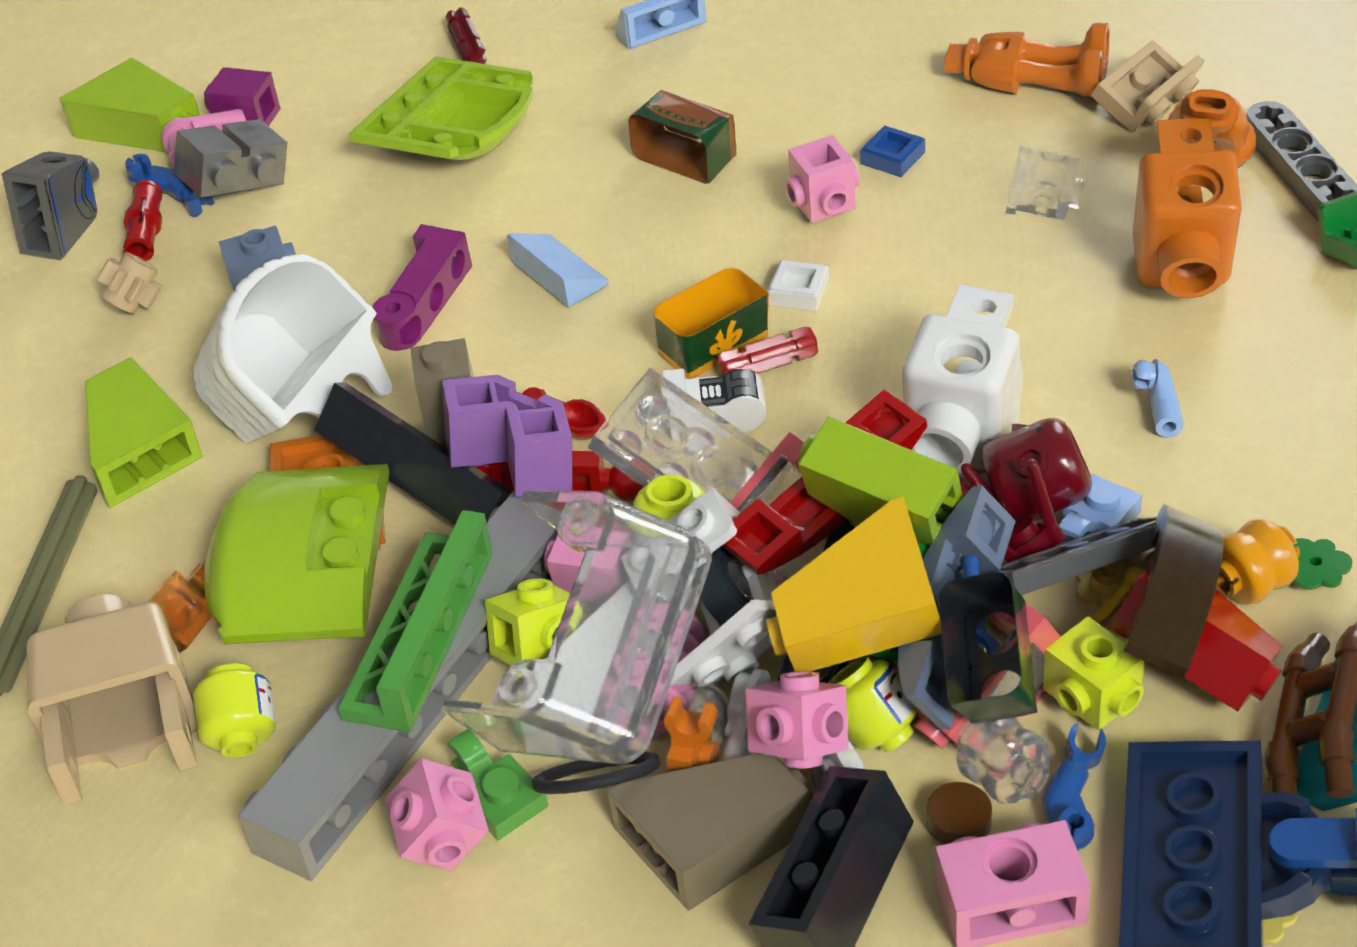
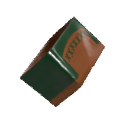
(678, 153)

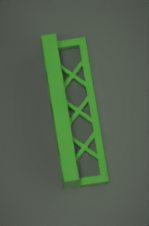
(425, 634)

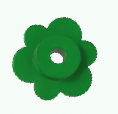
(1320, 564)

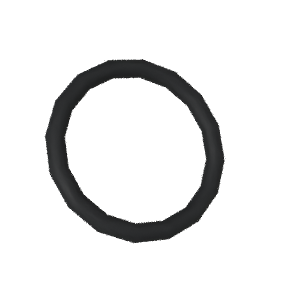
(546, 783)

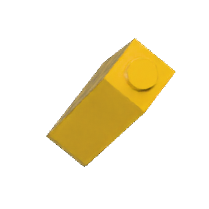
(856, 596)

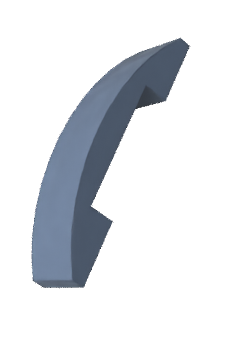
(973, 528)

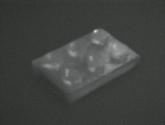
(672, 433)

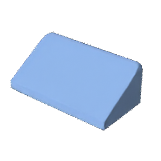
(657, 19)
(555, 267)

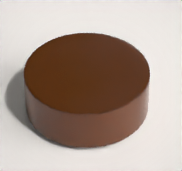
(958, 812)

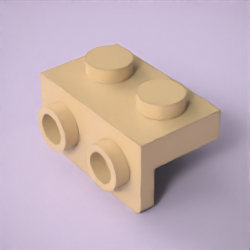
(1146, 85)

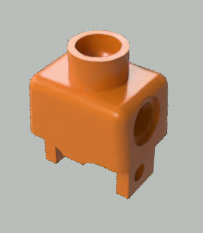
(1176, 235)

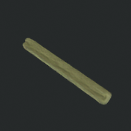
(43, 576)

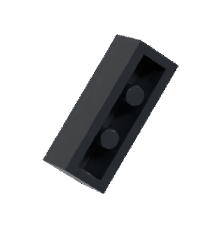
(834, 862)

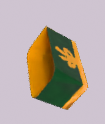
(711, 319)

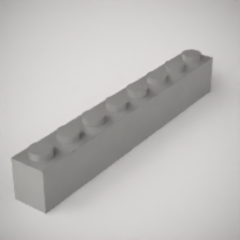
(345, 765)

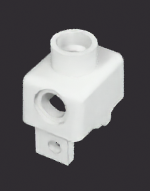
(982, 396)

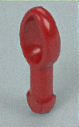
(582, 415)

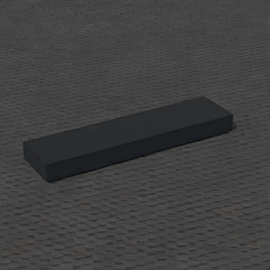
(413, 458)

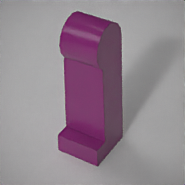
(422, 287)

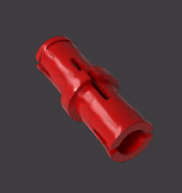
(143, 219)

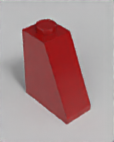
(1232, 652)

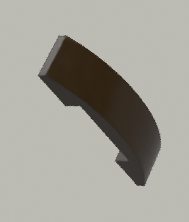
(1177, 591)

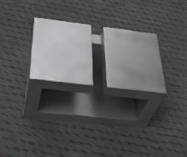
(214, 161)

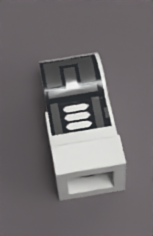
(734, 396)

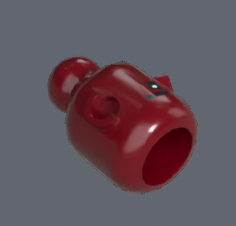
(1059, 461)

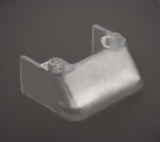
(614, 642)

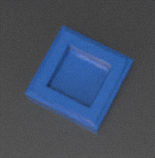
(892, 151)

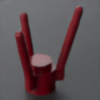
(1027, 535)

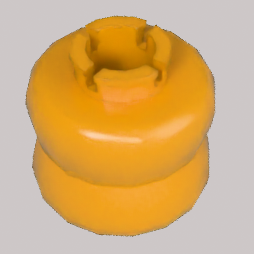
(1257, 561)

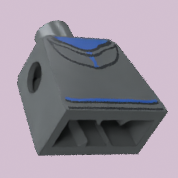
(51, 202)

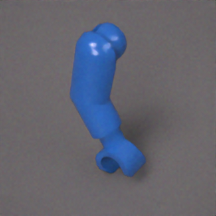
(167, 180)
(1062, 794)

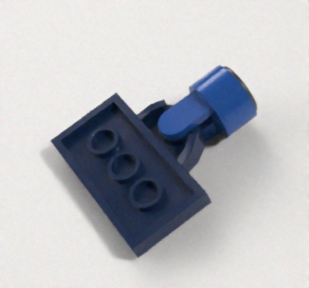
(1217, 853)

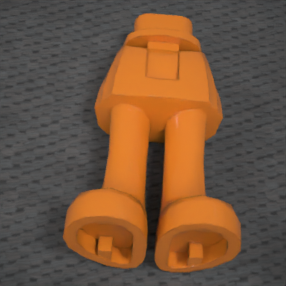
(1009, 60)
(1228, 121)

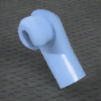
(1162, 395)

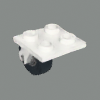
(736, 613)

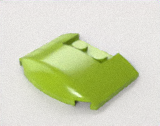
(450, 110)
(297, 555)

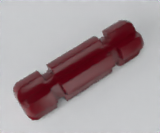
(465, 36)

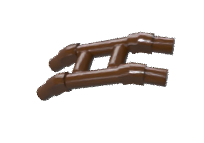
(1331, 726)

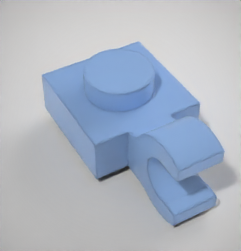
(1101, 509)

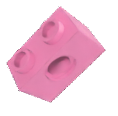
(1045, 897)

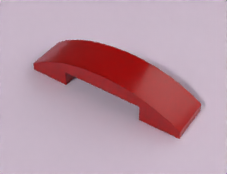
(797, 521)

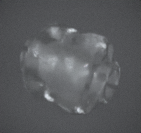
(1004, 759)

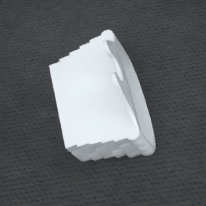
(285, 345)

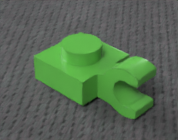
(502, 786)

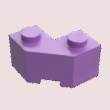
(496, 424)

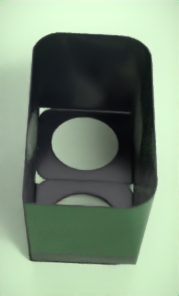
(981, 597)

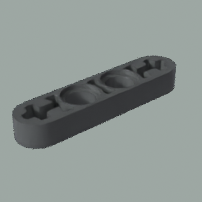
(1293, 166)

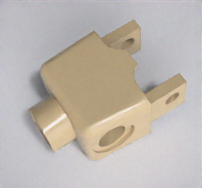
(108, 690)

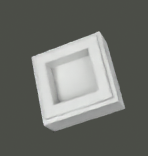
(798, 285)

